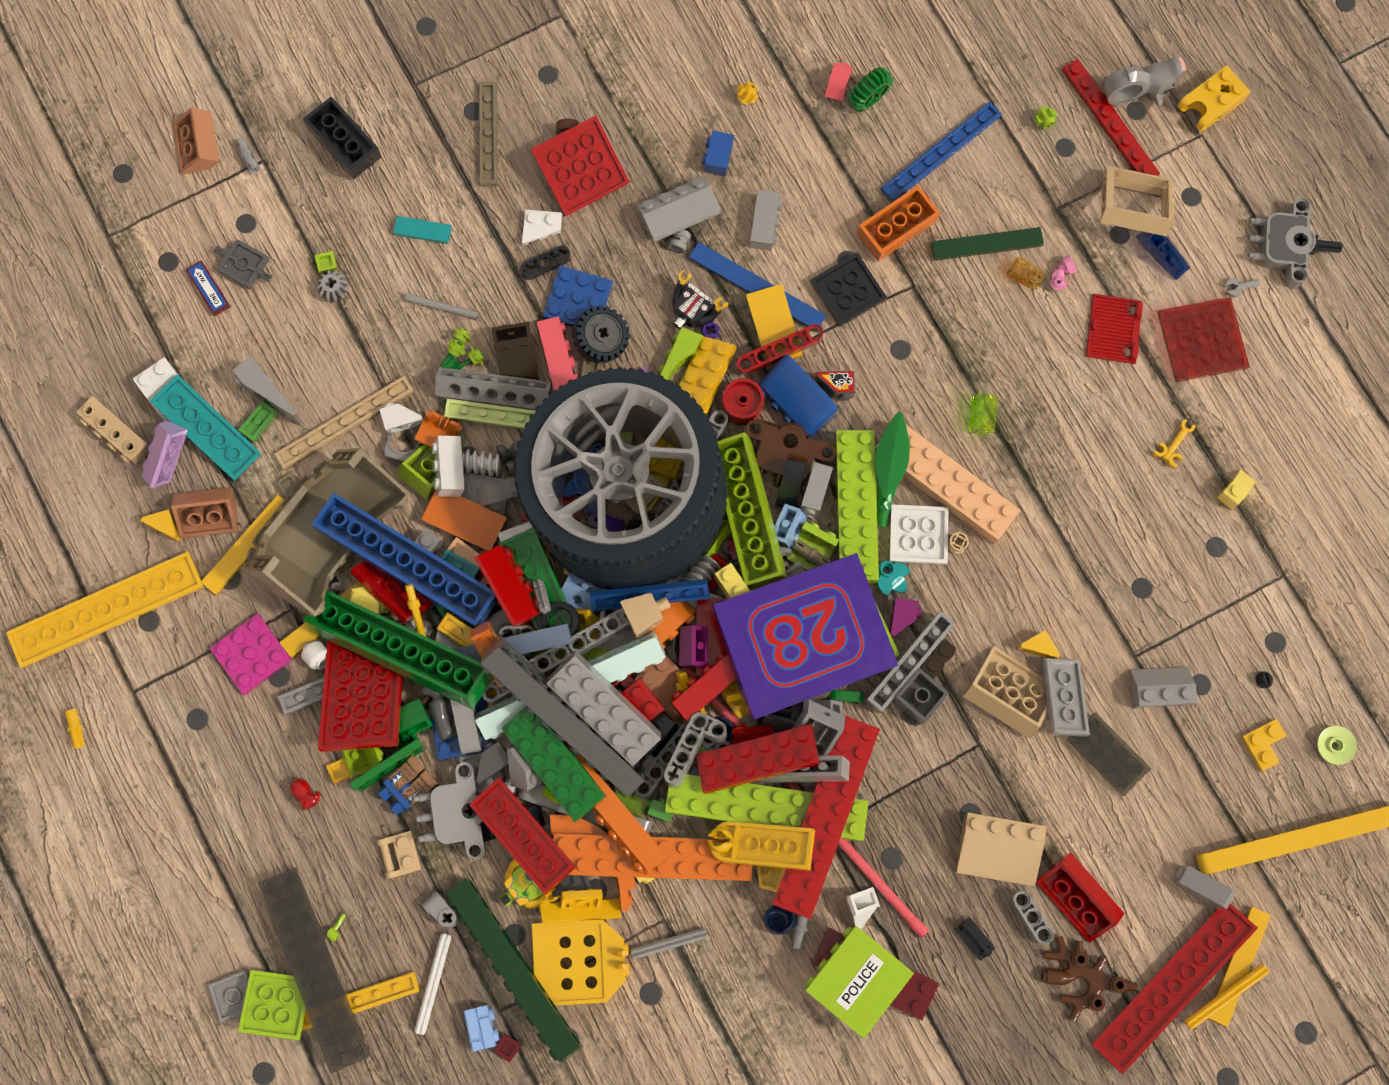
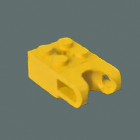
(1215, 97)

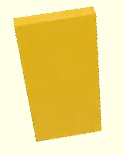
(772, 317)

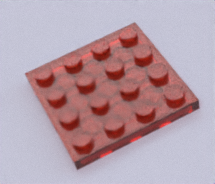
(1203, 339)

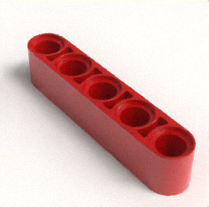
(786, 342)

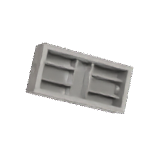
(826, 726)

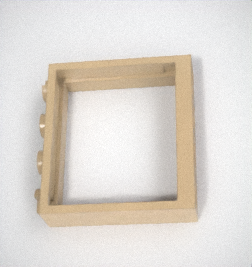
(1143, 183)

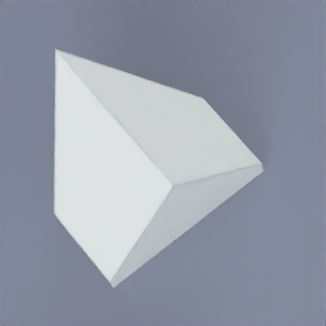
(861, 906)

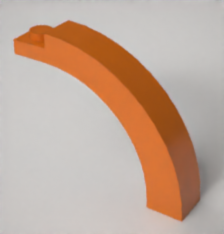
(565, 825)

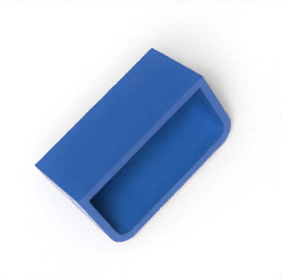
(797, 396)

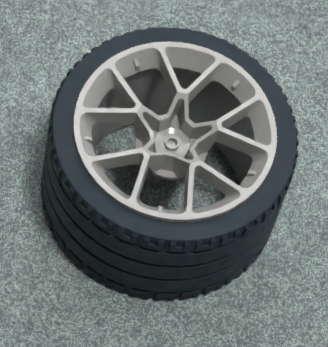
(603, 407)

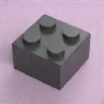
(920, 697)

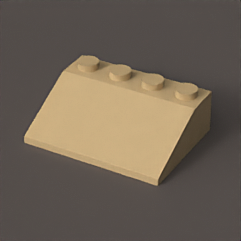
(1009, 692)
(1000, 849)

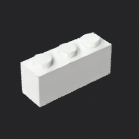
(448, 466)

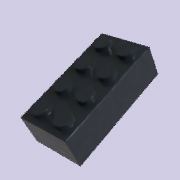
(342, 137)

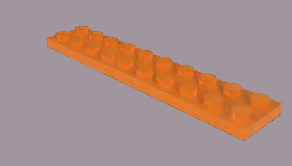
(684, 859)

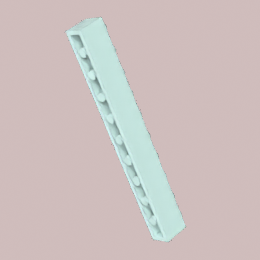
(612, 666)

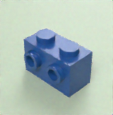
(718, 153)

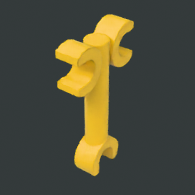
(1167, 454)

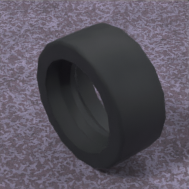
(565, 606)

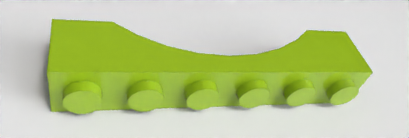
(684, 348)

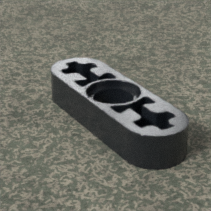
(547, 255)

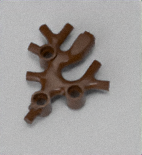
(1094, 976)

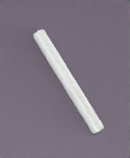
(432, 984)

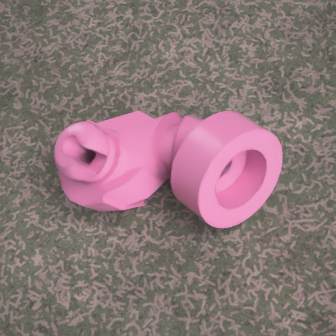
(1058, 277)

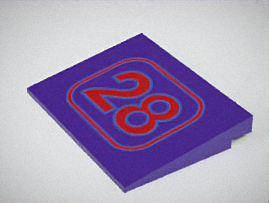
(804, 636)

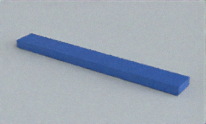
(941, 152)
(751, 283)

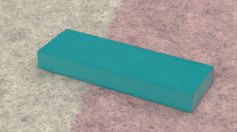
(422, 230)

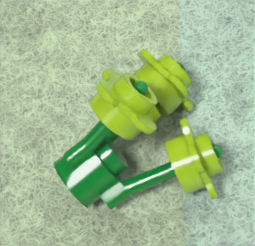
(457, 348)

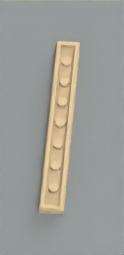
(343, 423)

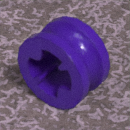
(709, 326)

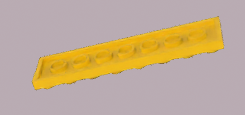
(701, 382)

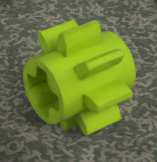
(1045, 117)

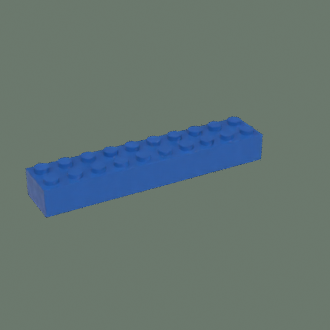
(405, 561)

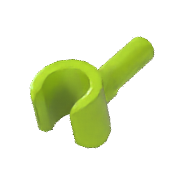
(332, 933)

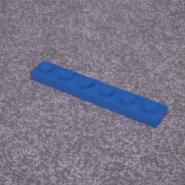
(673, 592)

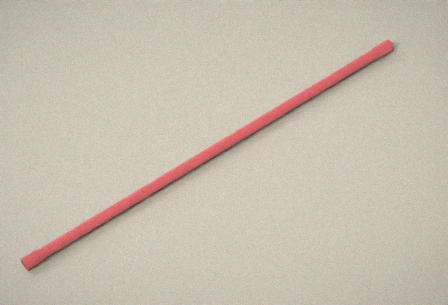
(913, 921)

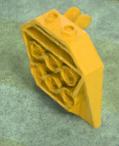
(609, 955)

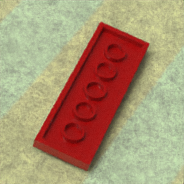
(758, 759)
(522, 836)

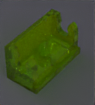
(983, 414)

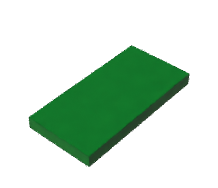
(388, 766)

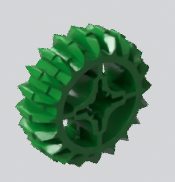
(870, 89)

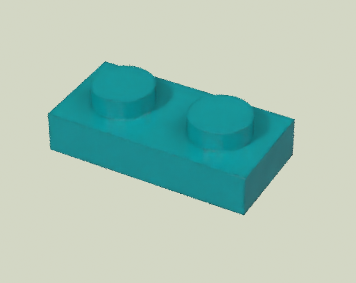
(461, 563)

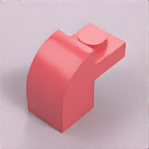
(838, 81)

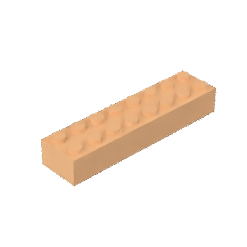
(958, 489)

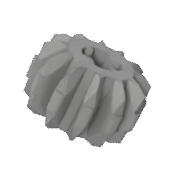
(339, 285)

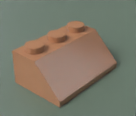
(195, 141)
(205, 512)

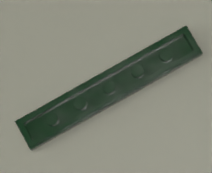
(987, 243)

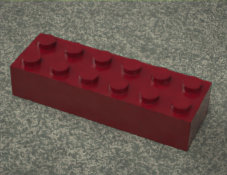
(914, 996)

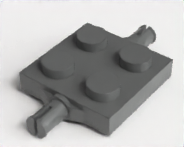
(243, 263)

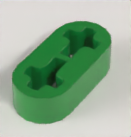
(846, 696)

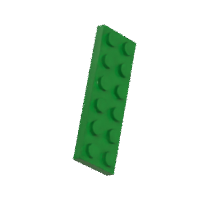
(535, 563)
(554, 764)

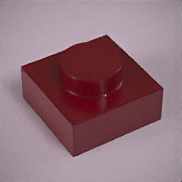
(731, 549)
(507, 1047)

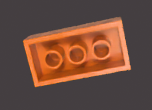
(898, 223)

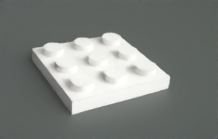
(918, 534)

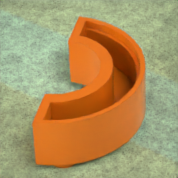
(672, 621)

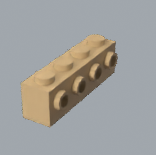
(114, 430)

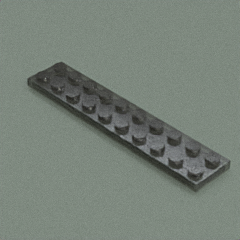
(313, 970)

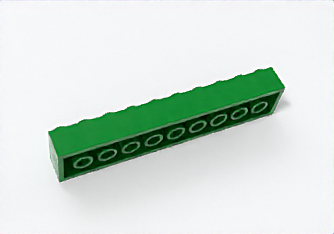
(400, 650)

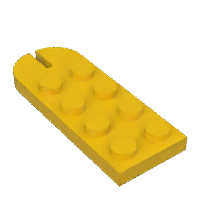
(763, 845)

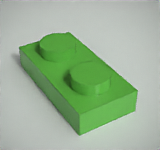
(258, 421)

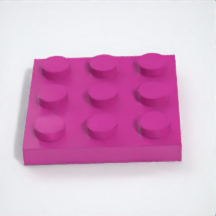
(251, 654)

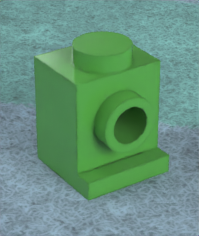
(657, 809)

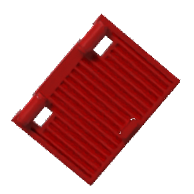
(1113, 328)

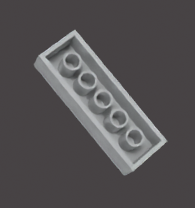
(604, 708)

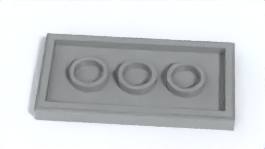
(1065, 697)

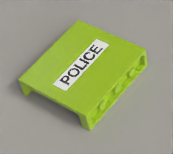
(858, 980)

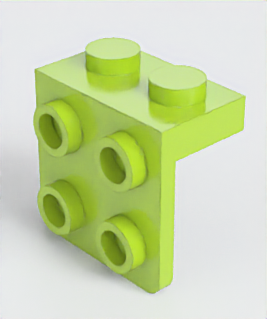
(814, 537)
(361, 760)

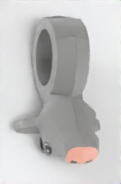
(1134, 82)

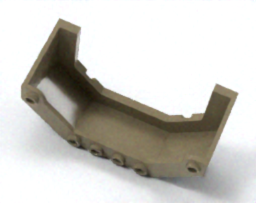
(297, 558)

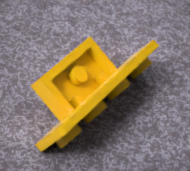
(580, 907)

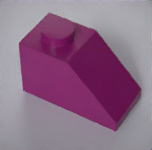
(903, 615)

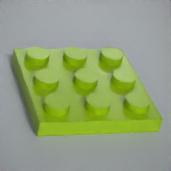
(272, 1007)

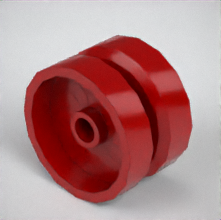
(735, 394)

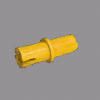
(75, 728)

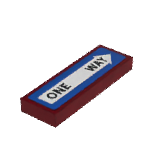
(208, 288)

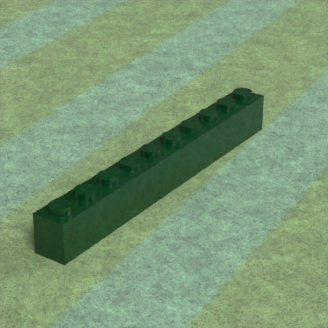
(514, 970)

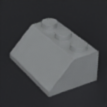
(1162, 687)

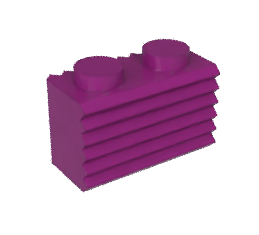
(693, 646)

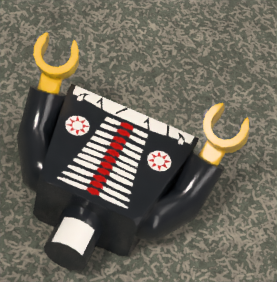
(693, 305)

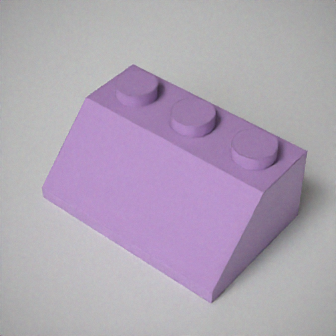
(163, 453)

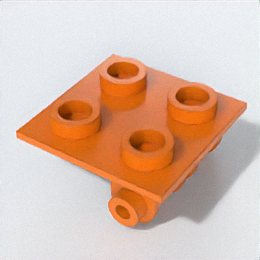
(434, 426)

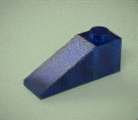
(1164, 253)

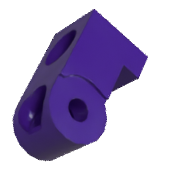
(612, 524)

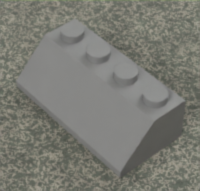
(678, 209)

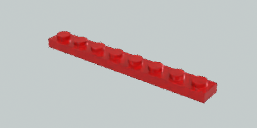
(1109, 118)

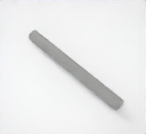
(442, 306)

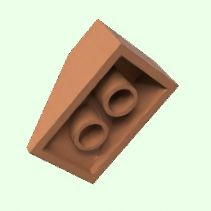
(662, 681)

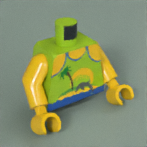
(523, 889)

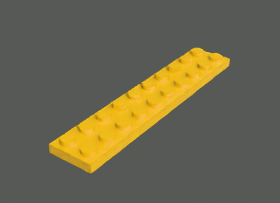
(104, 610)

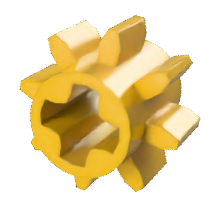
(747, 93)

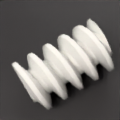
(482, 463)

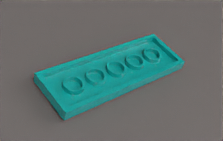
(206, 427)

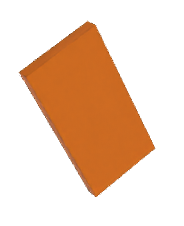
(465, 520)

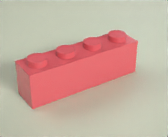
(556, 351)

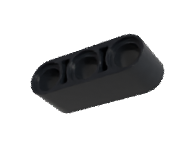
(790, 483)

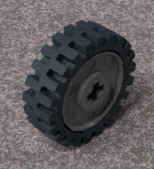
(613, 331)

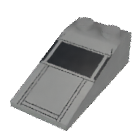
(252, 378)

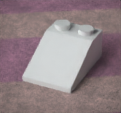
(154, 379)

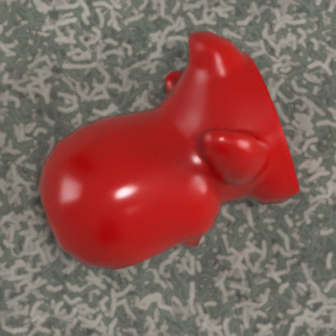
(302, 793)

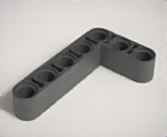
(659, 761)

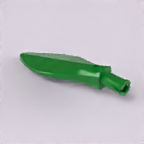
(891, 464)

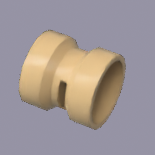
(956, 546)

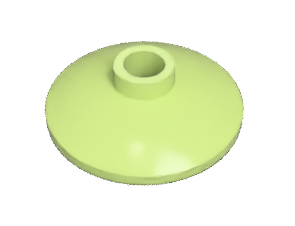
(1345, 744)

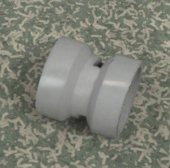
(679, 241)

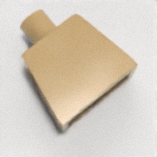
(644, 612)

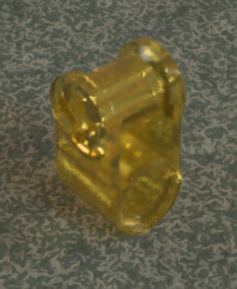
(1024, 272)

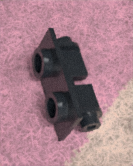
(975, 939)

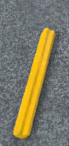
(1226, 996)

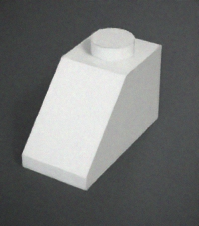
(399, 418)

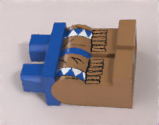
(403, 789)

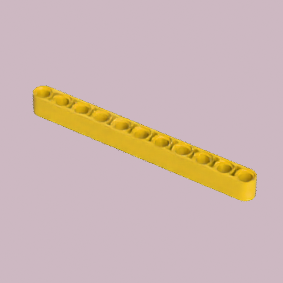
(1293, 840)

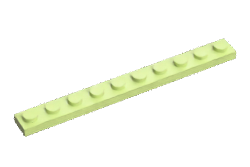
(497, 415)

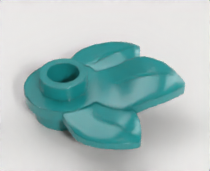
(894, 579)

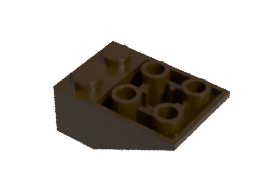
(515, 351)

